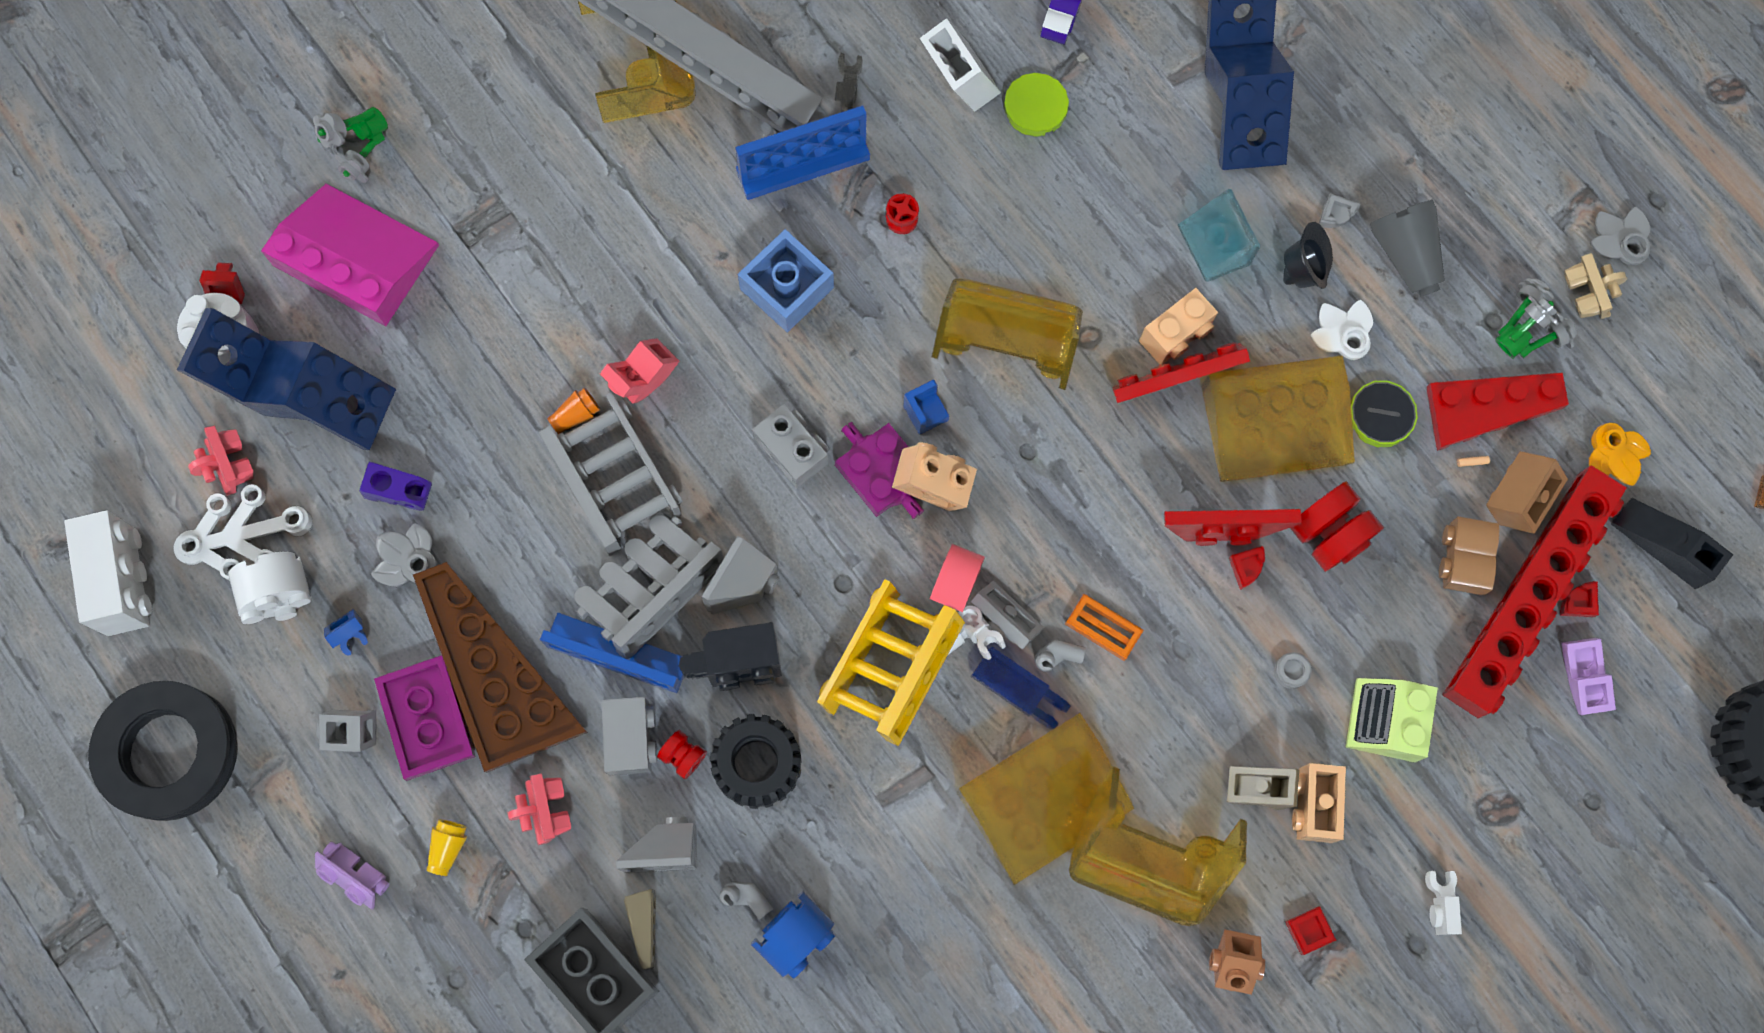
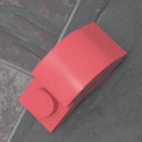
(641, 372)
(957, 577)

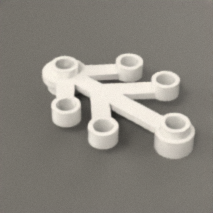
(235, 533)

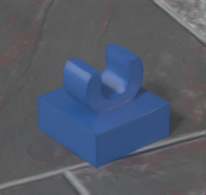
(343, 629)

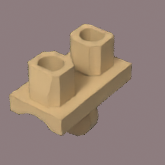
(1598, 300)

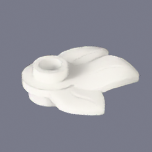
(1339, 327)

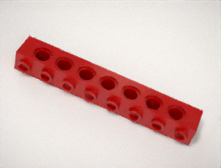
(1466, 686)

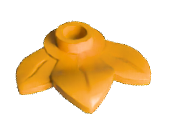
(1622, 456)

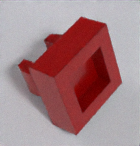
(222, 281)

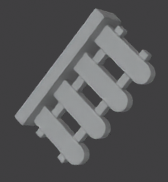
(656, 605)

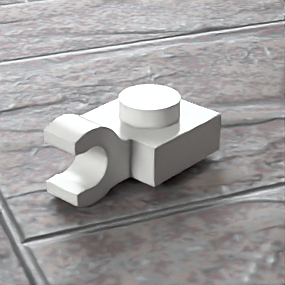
(1446, 908)

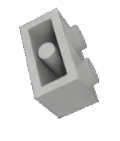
(791, 445)

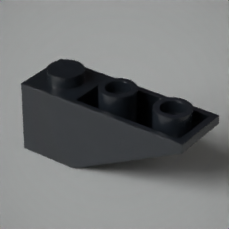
(1673, 543)

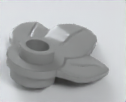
(1619, 234)
(401, 553)

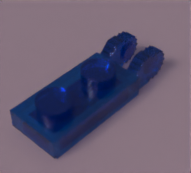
(1018, 687)

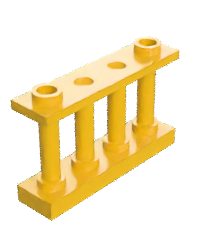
(908, 689)

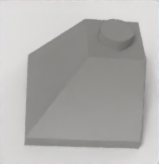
(740, 579)
(663, 849)

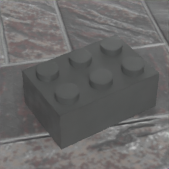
(591, 974)

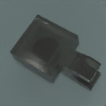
(847, 90)

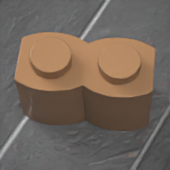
(1470, 555)

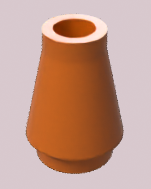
(574, 411)

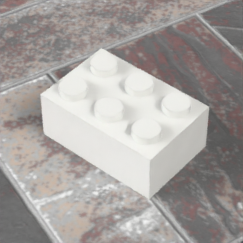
(107, 573)

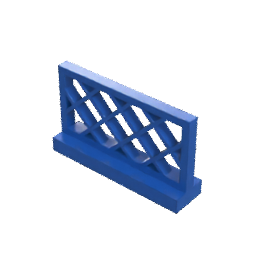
(798, 162)

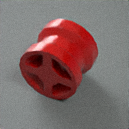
(902, 205)

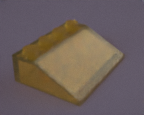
(1280, 418)
(1039, 797)

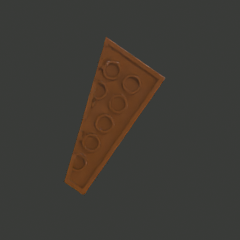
(498, 689)

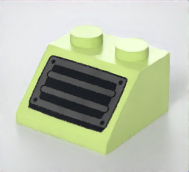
(1392, 718)

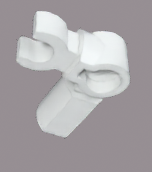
(978, 631)

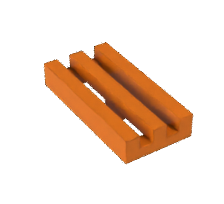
(1099, 639)

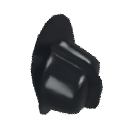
(1309, 259)

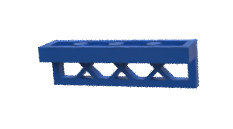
(586, 643)

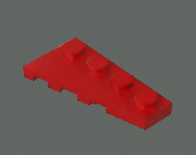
(1192, 368)
(1480, 406)

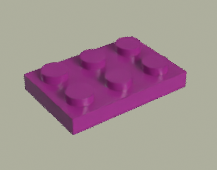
(424, 718)

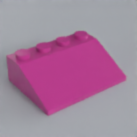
(350, 252)

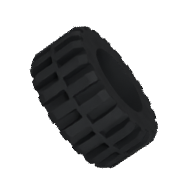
(1741, 743)

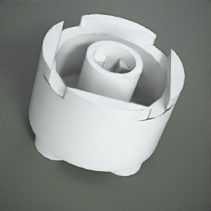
(221, 302)
(269, 587)

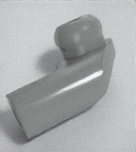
(1056, 652)
(745, 894)

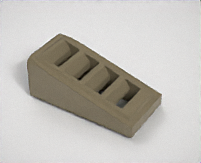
(642, 920)

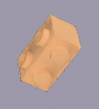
(1178, 326)
(934, 477)
(1320, 803)

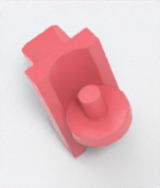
(218, 446)
(539, 792)

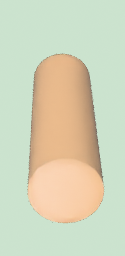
(1472, 461)

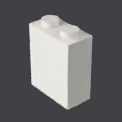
(960, 65)

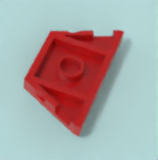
(1229, 525)

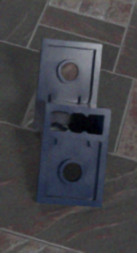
(1250, 82)
(287, 379)

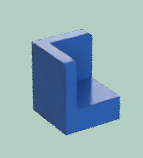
(925, 407)

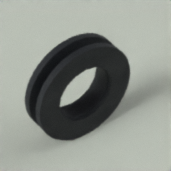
(117, 729)

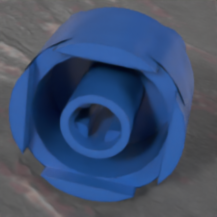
(794, 936)

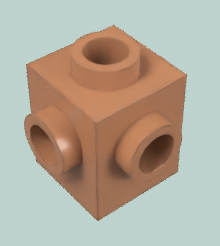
(1237, 969)

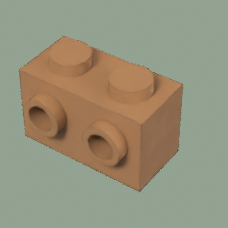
(1527, 492)

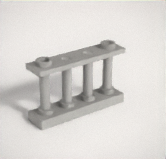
(594, 501)

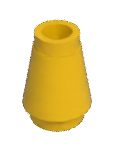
(445, 846)

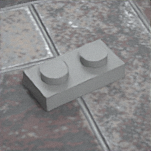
(1007, 615)

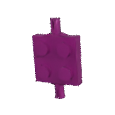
(872, 469)

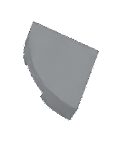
(1337, 211)

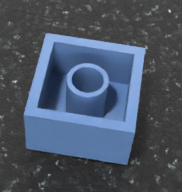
(786, 280)

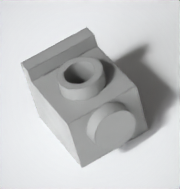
(346, 730)

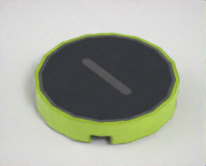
(1383, 413)

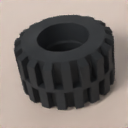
(745, 732)

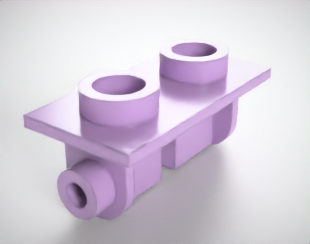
(338, 868)

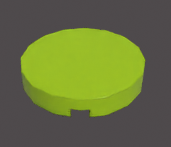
(1036, 104)

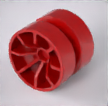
(1341, 538)

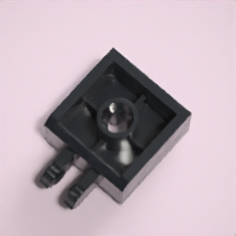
(735, 657)

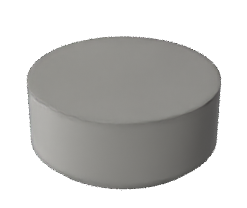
(1292, 670)

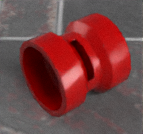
(681, 754)

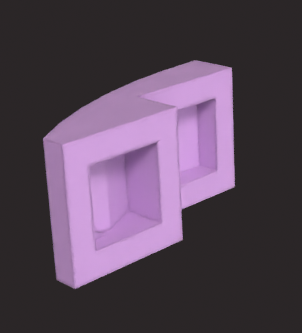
(1587, 677)

